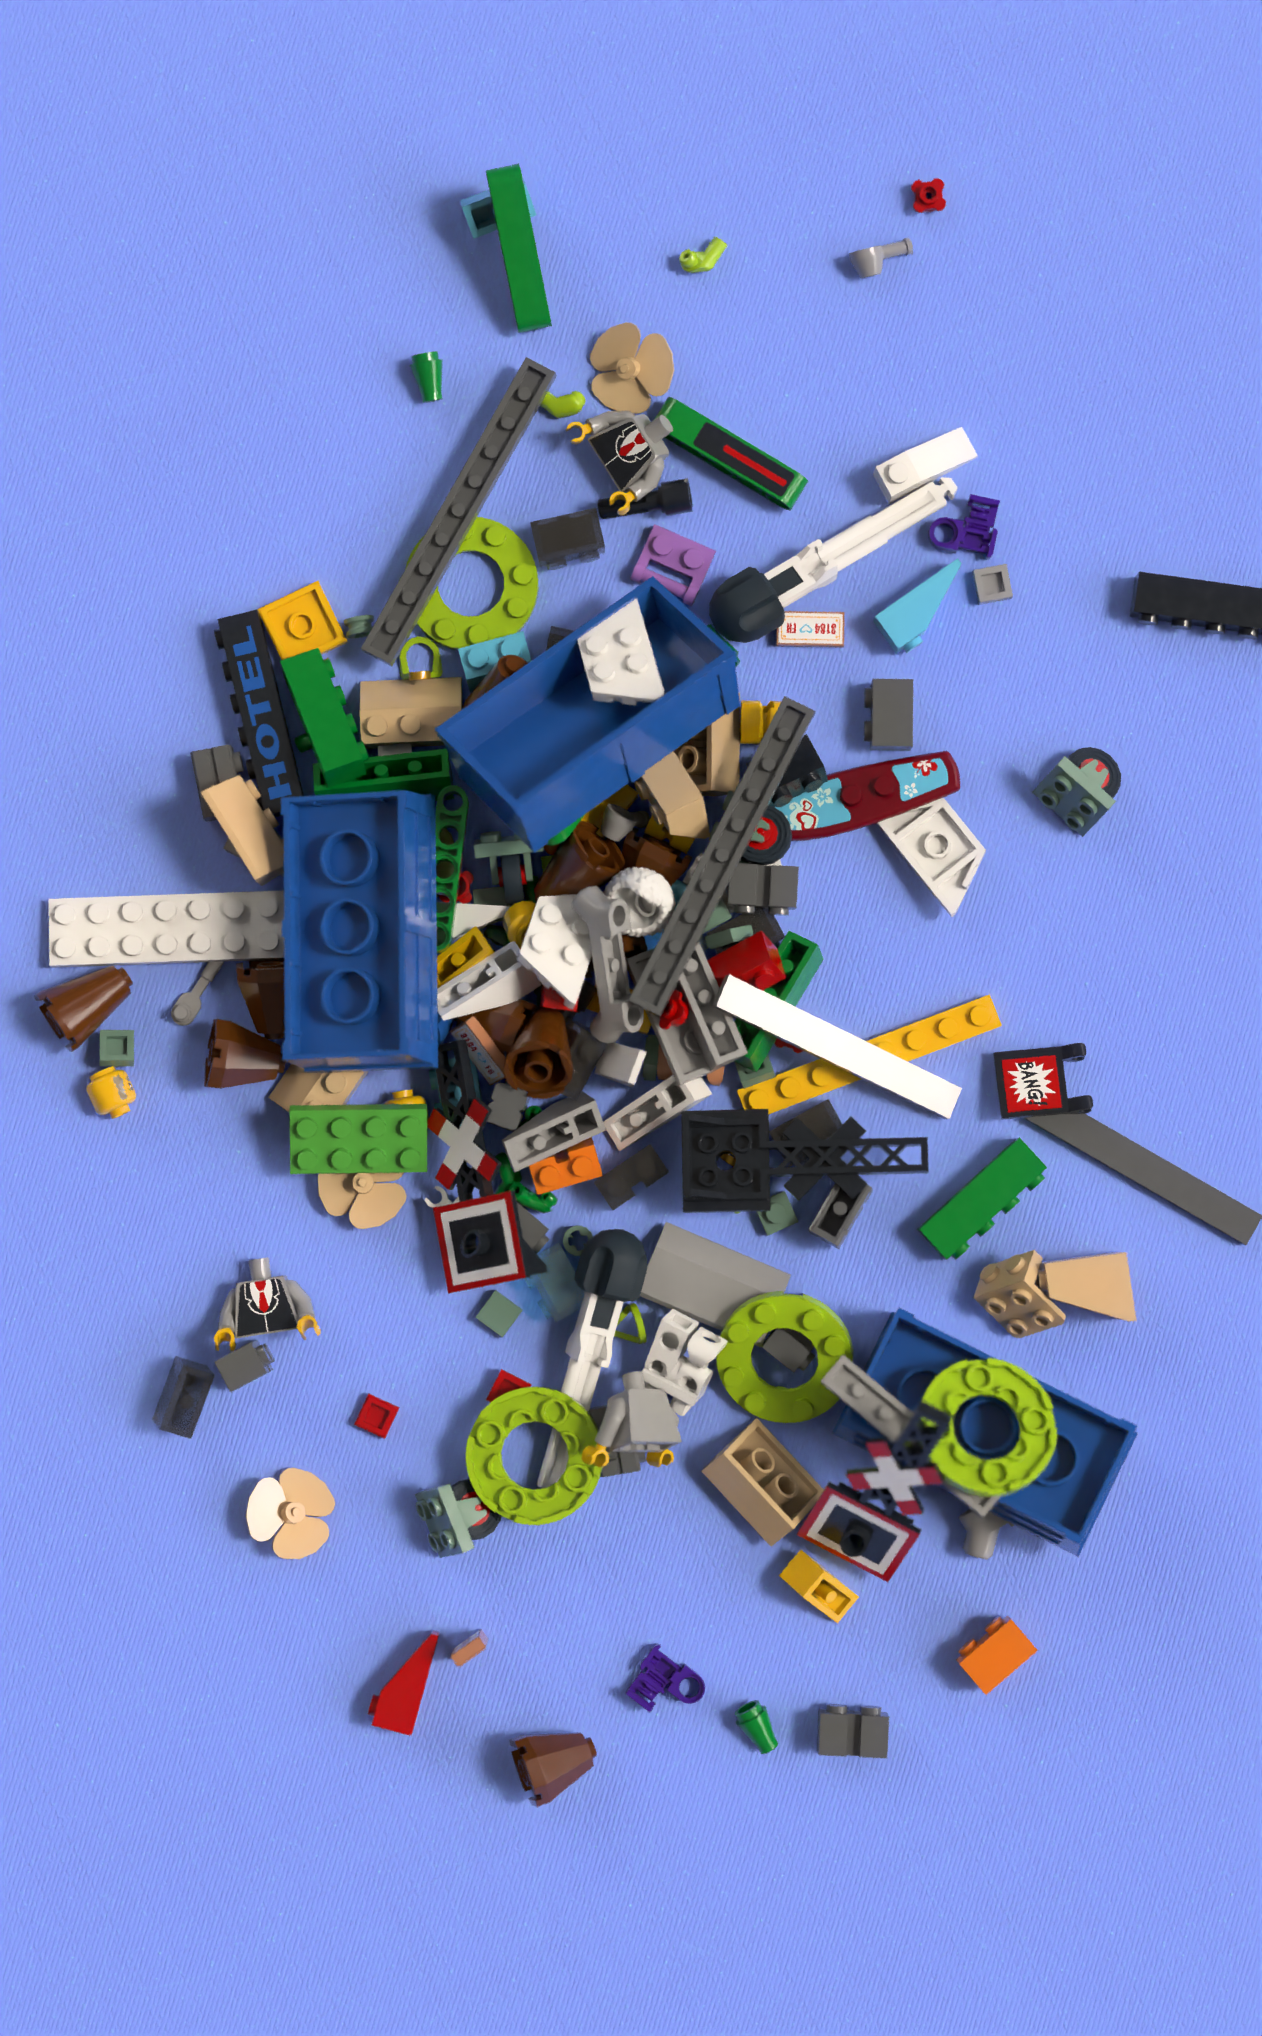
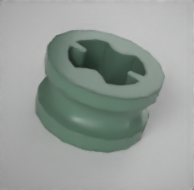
(359, 626)
(572, 1249)

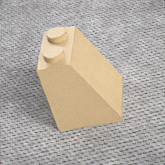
(1091, 1283)

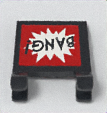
(1035, 1084)

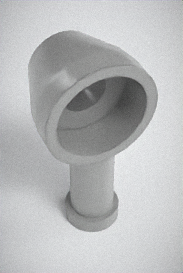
(869, 261)
(619, 822)

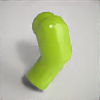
(703, 260)
(564, 405)

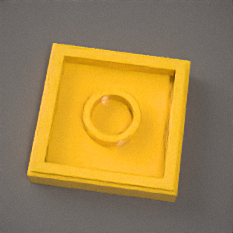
(302, 622)

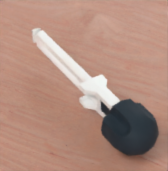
(754, 602)
(610, 1273)

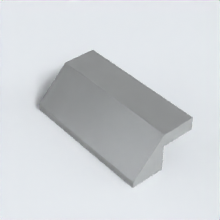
(708, 1035)
(705, 1277)

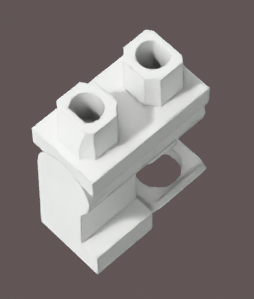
(671, 1370)

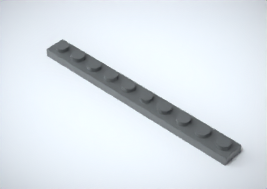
(458, 511)
(722, 856)

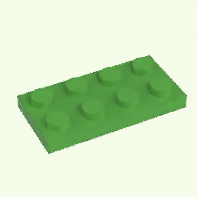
(358, 1138)

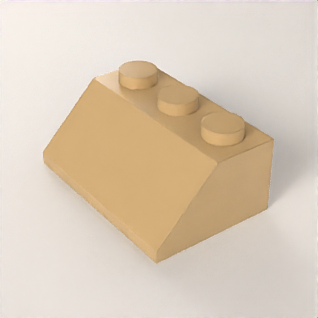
(407, 710)
(714, 756)
(674, 798)
(248, 827)
(315, 1088)
(763, 1482)

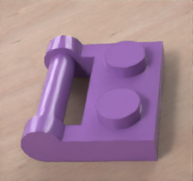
(677, 555)

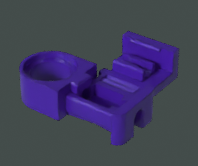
(975, 534)
(658, 1676)

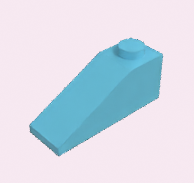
(910, 615)

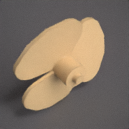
(634, 376)
(374, 1203)
(287, 1504)

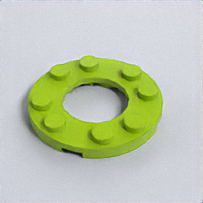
(516, 601)
(773, 1312)
(1025, 1399)
(486, 1464)

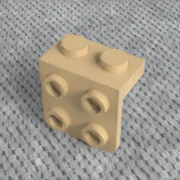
(1012, 1297)

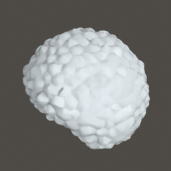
(647, 898)

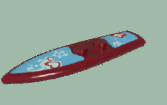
(871, 795)

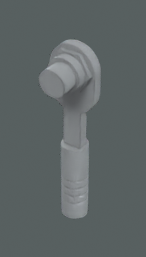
(189, 1003)

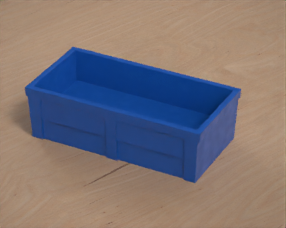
(553, 753)
(360, 932)
(1087, 1452)

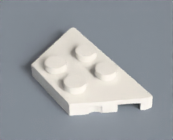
(621, 659)
(937, 850)
(557, 946)

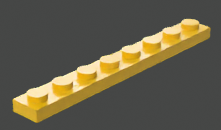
(906, 1043)

